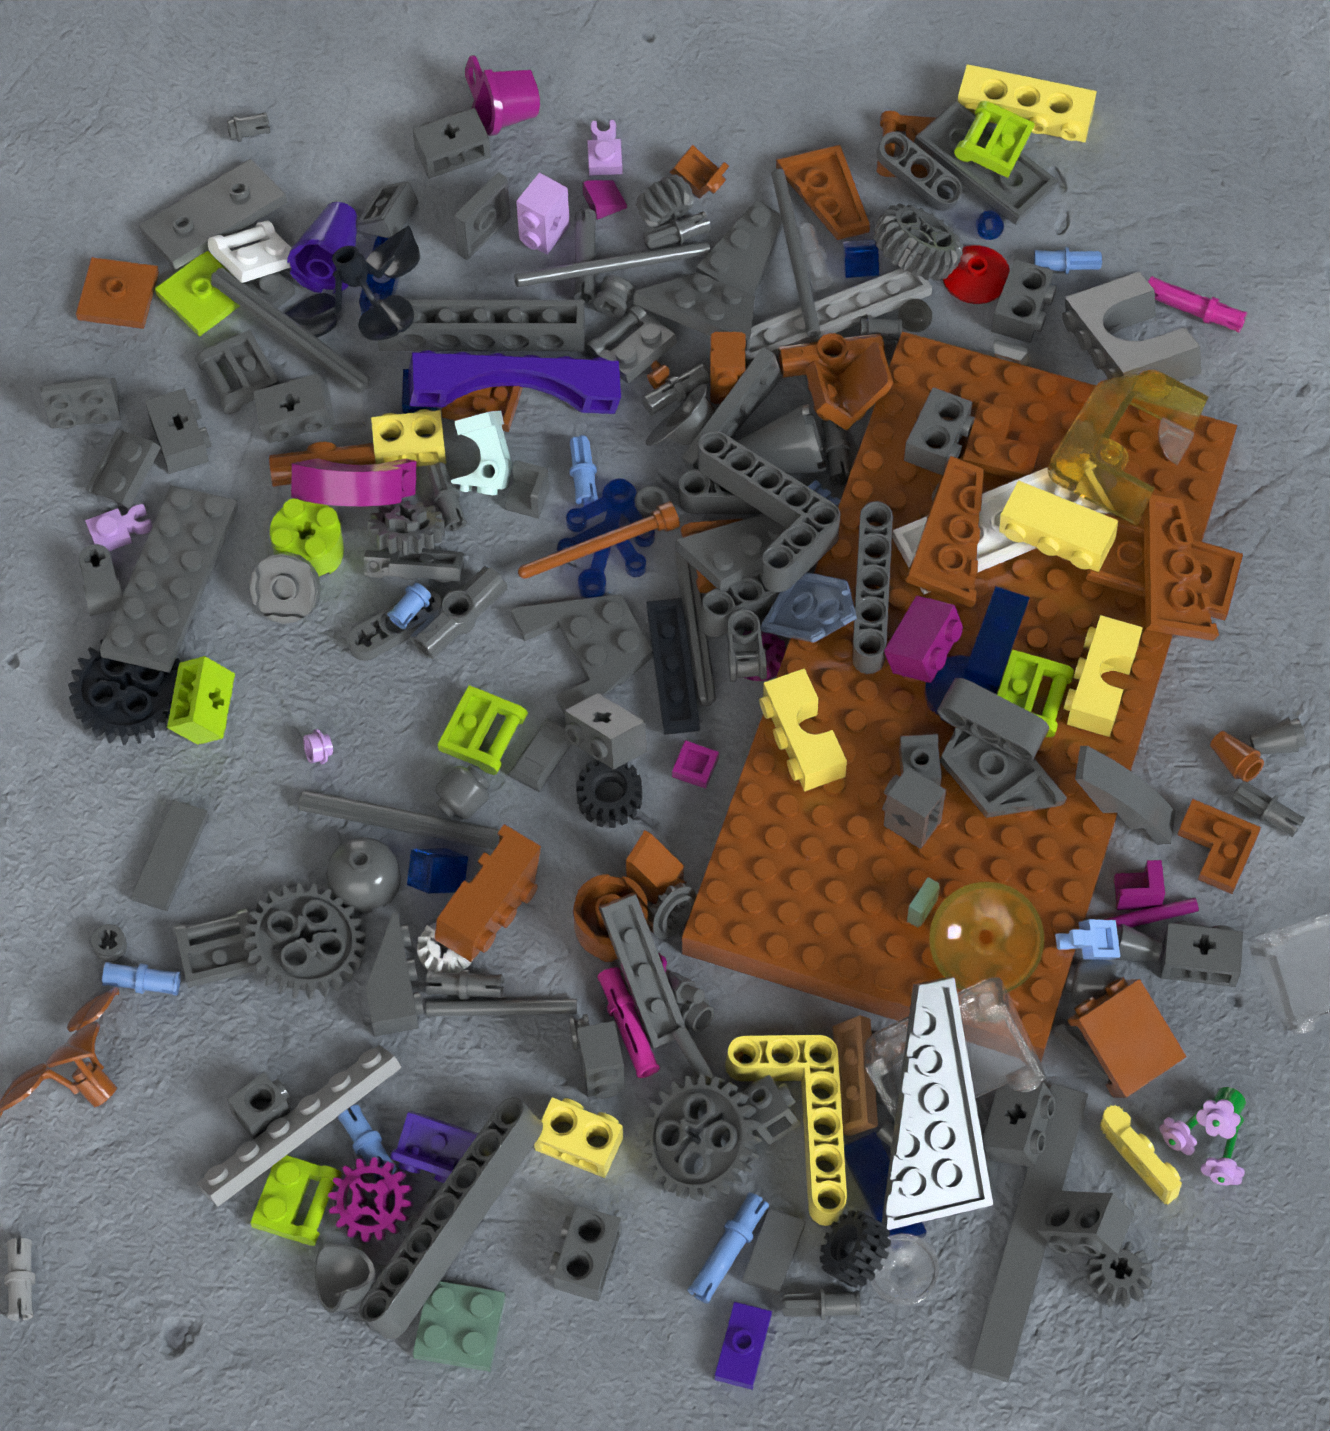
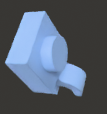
(1095, 938)

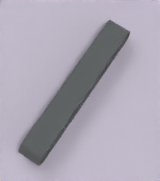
(451, 1218)

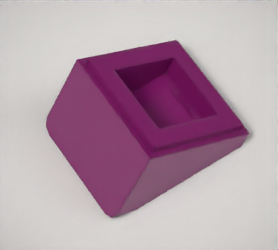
(603, 197)

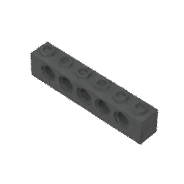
(492, 326)

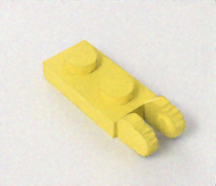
(1140, 1154)

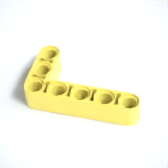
(815, 1110)

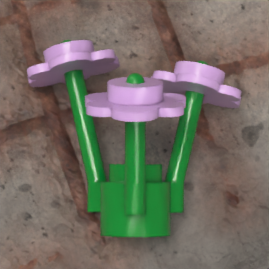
(1219, 1117)

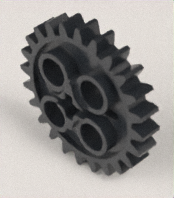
(127, 691)

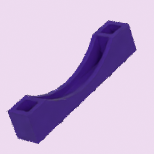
(582, 383)

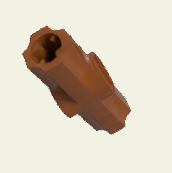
(797, 357)
(352, 455)

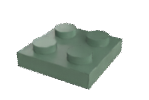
(460, 1326)

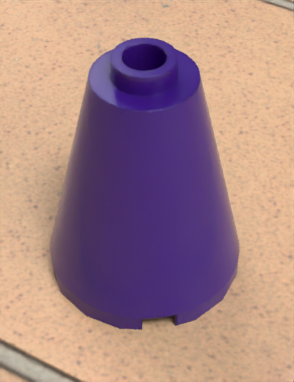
(313, 252)

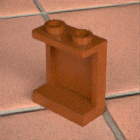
(1127, 1036)

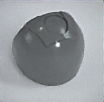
(342, 1276)

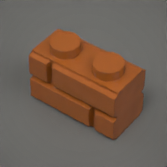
(726, 363)

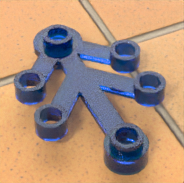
(614, 509)

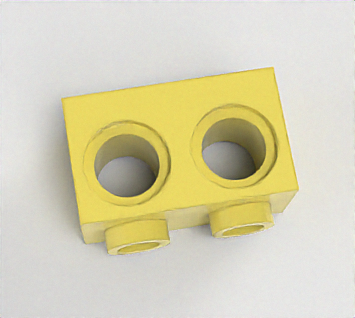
(409, 444)
(573, 1145)

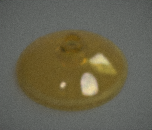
(993, 907)

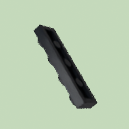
(672, 666)

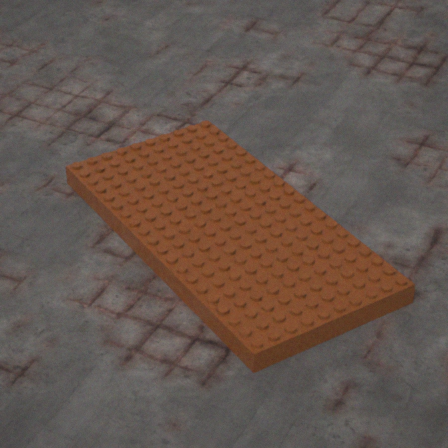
(813, 879)

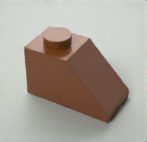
(653, 867)

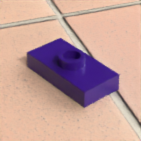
(743, 1345)

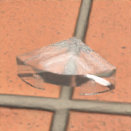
(1174, 439)

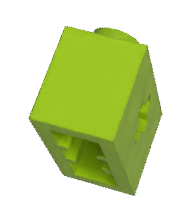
(201, 700)

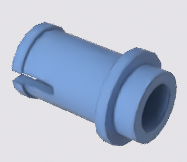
(409, 605)

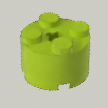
(310, 532)

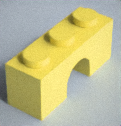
(1110, 648)
(812, 757)

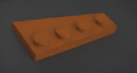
(948, 544)
(1172, 575)

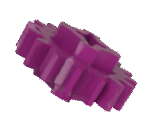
(356, 1210)

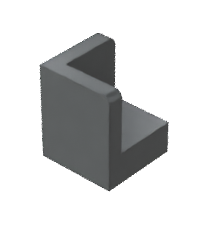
(528, 489)

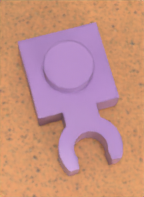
(604, 151)
(114, 530)

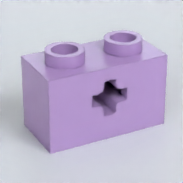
(543, 213)

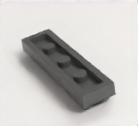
(642, 969)

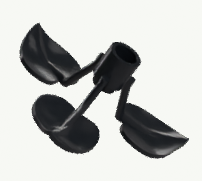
(386, 320)

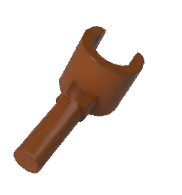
(658, 375)

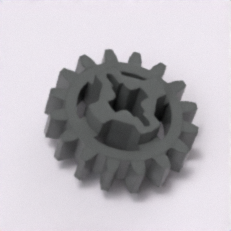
(406, 528)

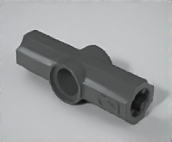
(444, 626)

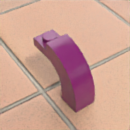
(353, 485)

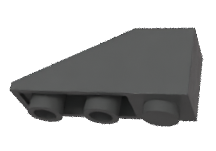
(389, 987)

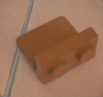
(854, 391)

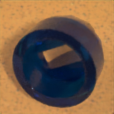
(996, 222)

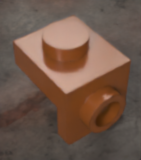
(699, 172)

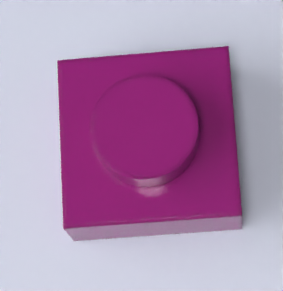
(695, 764)

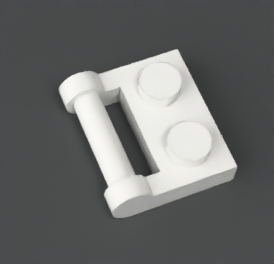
(253, 260)

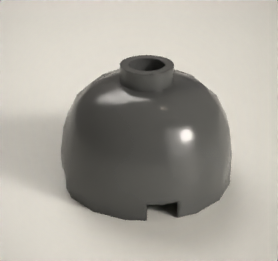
(363, 874)

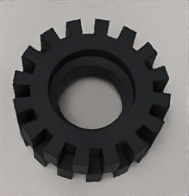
(609, 811)
(855, 1248)

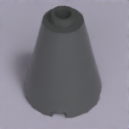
(789, 442)

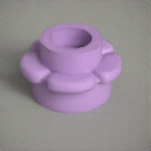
(317, 747)

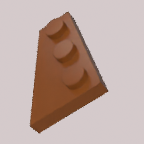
(828, 189)

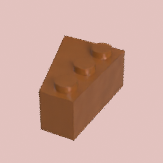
(491, 897)

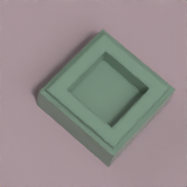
(923, 902)

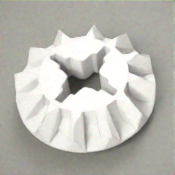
(431, 957)

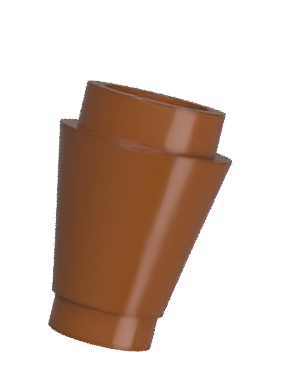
(1237, 756)

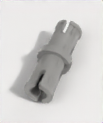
(19, 1279)

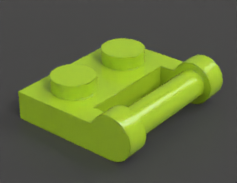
(1005, 143)
(1023, 680)
(472, 722)
(284, 1196)

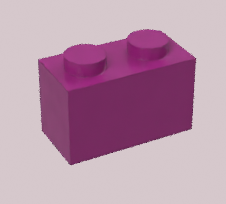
(923, 639)

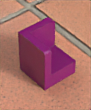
(1140, 889)

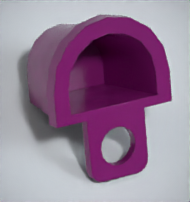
(502, 96)

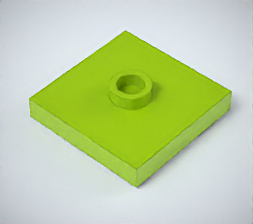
(193, 295)

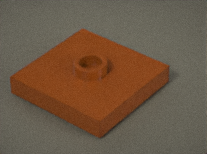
(117, 293)

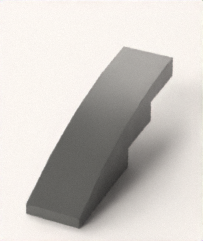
(1122, 791)

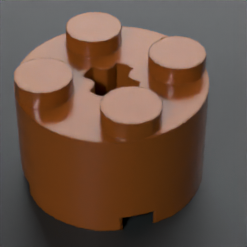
(587, 918)

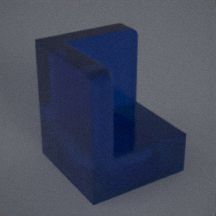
(436, 870)

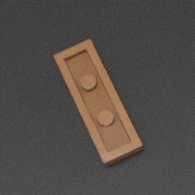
(856, 1087)

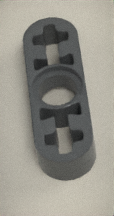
(391, 639)

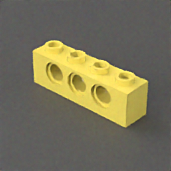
(1053, 106)

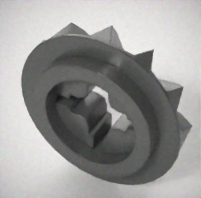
(672, 910)

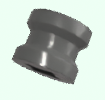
(613, 297)

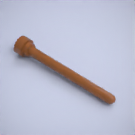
(662, 518)

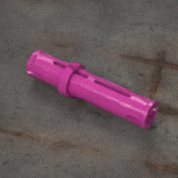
(1209, 309)
(623, 1009)

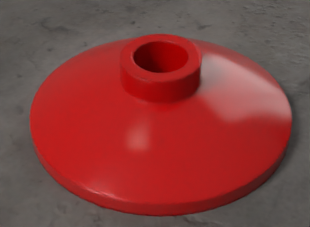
(978, 285)

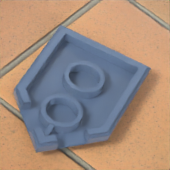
(811, 608)

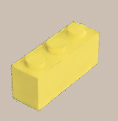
(1058, 526)

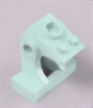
(490, 438)

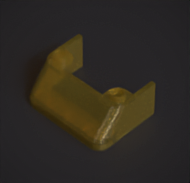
(1094, 464)

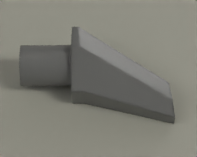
(684, 989)

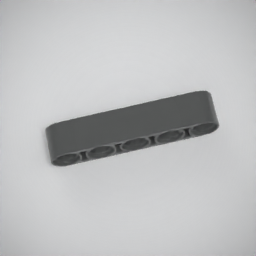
(868, 601)

